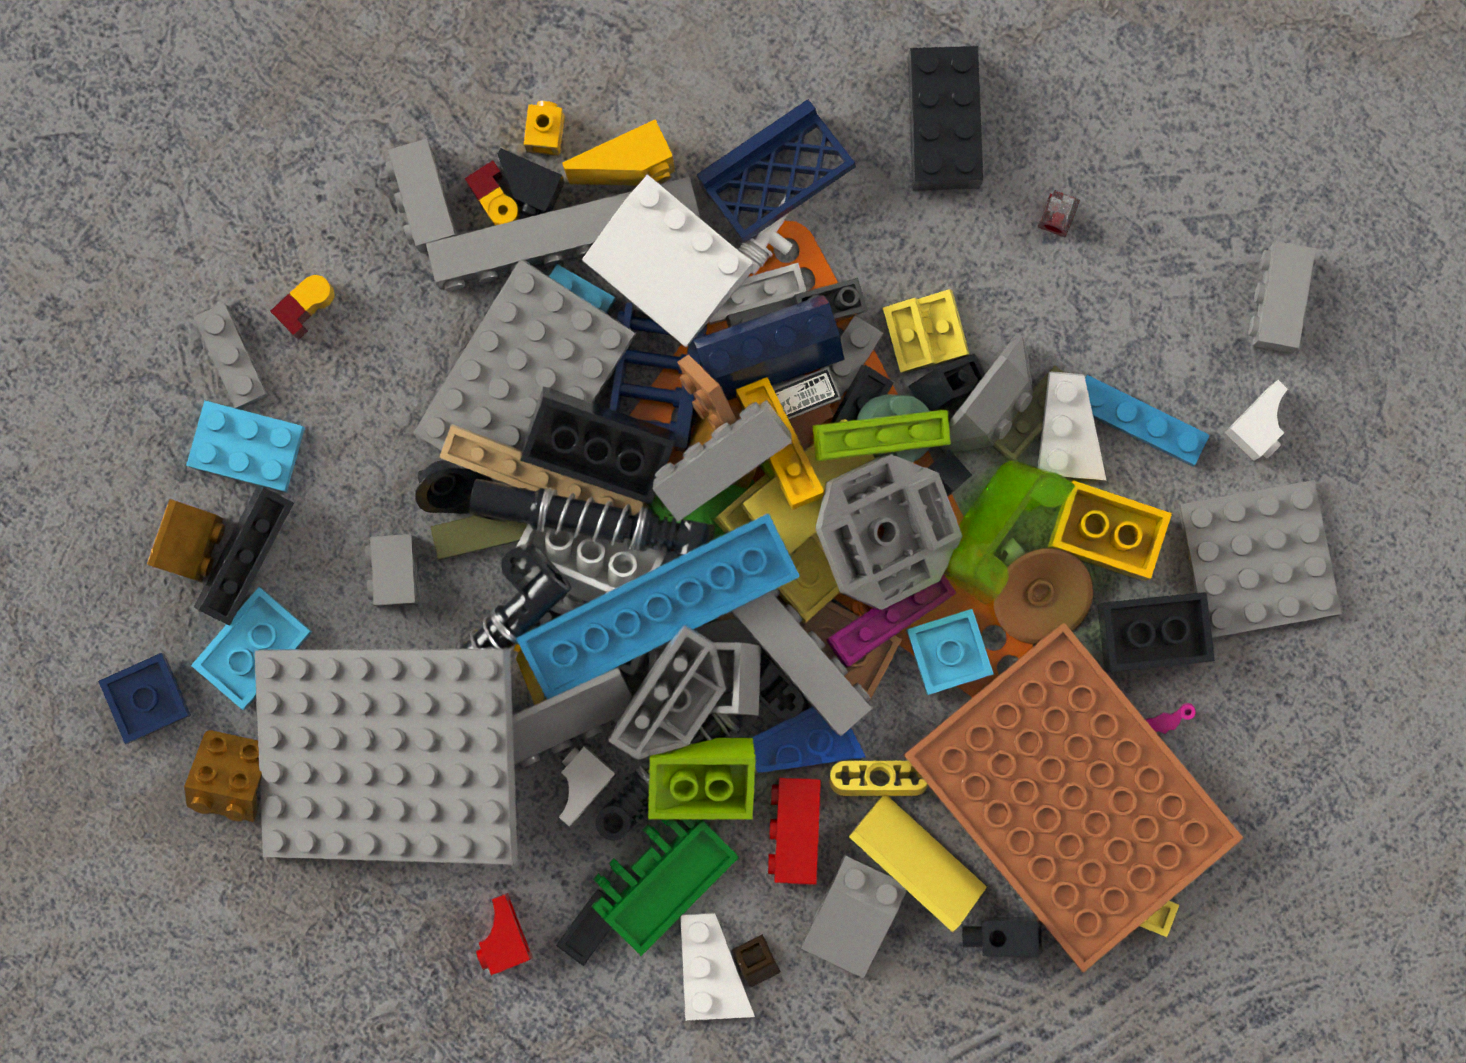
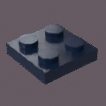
(144, 698)

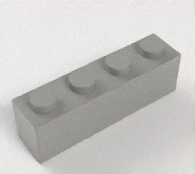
(721, 460)

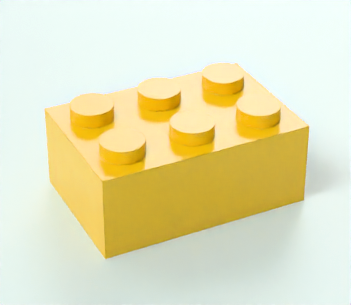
(1110, 531)

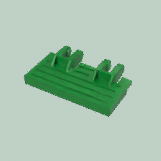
(666, 882)

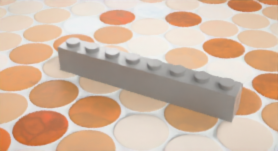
(534, 239)

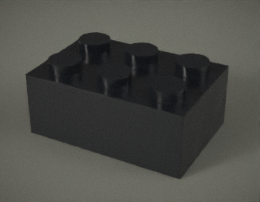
(1155, 632)

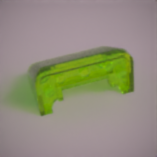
(991, 517)

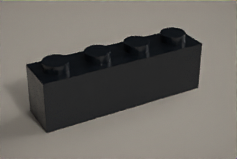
(243, 555)

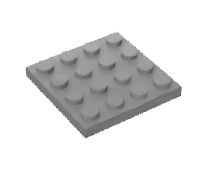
(1260, 558)

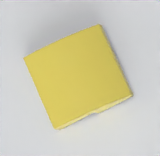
(926, 331)

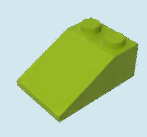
(703, 781)

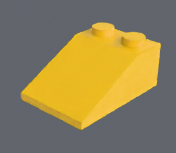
(624, 159)

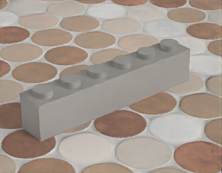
(803, 661)

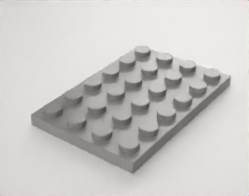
(526, 341)

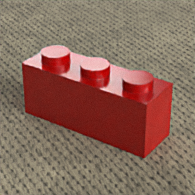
(795, 830)

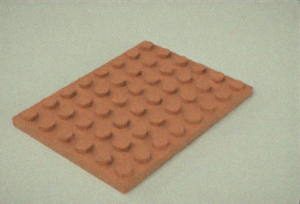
(1073, 797)

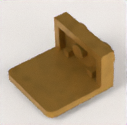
(224, 777)

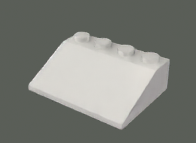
(667, 261)

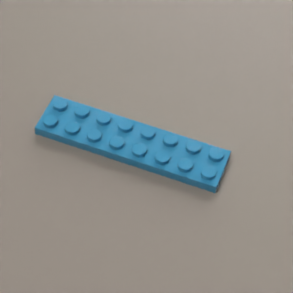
(658, 606)

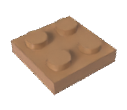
(708, 395)

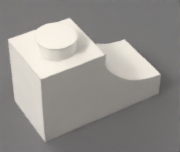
(1258, 426)
(586, 779)

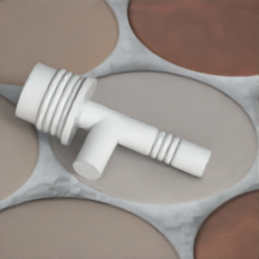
(756, 248)

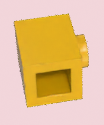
(544, 128)

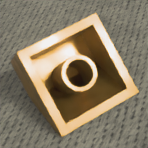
(186, 541)

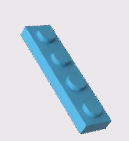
(1145, 422)

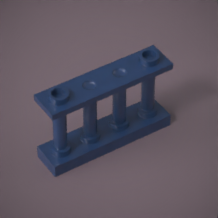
(679, 397)

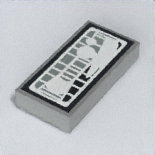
(808, 393)

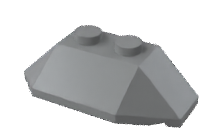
(994, 401)
(672, 698)

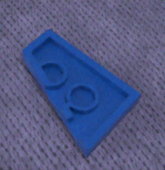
(803, 742)

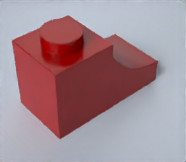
(506, 943)

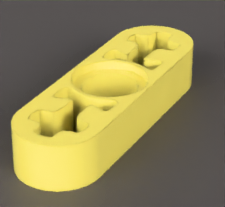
(869, 789)

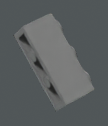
(420, 194)
(1282, 297)

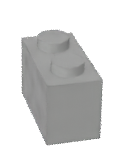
(393, 570)

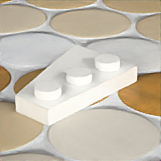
(1068, 429)
(709, 972)

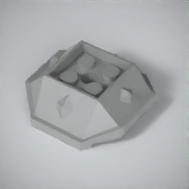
(916, 525)

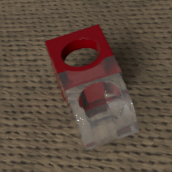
(1058, 213)

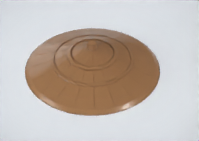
(1043, 593)

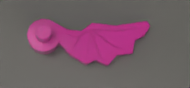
(1166, 721)

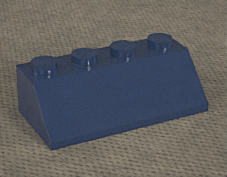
(772, 346)

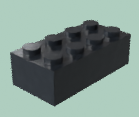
(945, 118)
(596, 445)

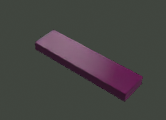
(881, 625)

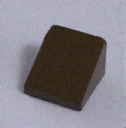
(756, 961)

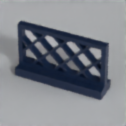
(766, 146)

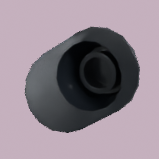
(446, 488)

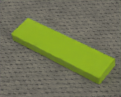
(881, 435)

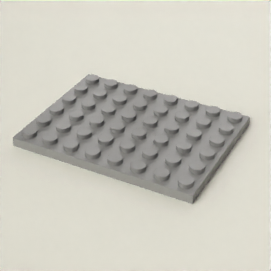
(387, 754)

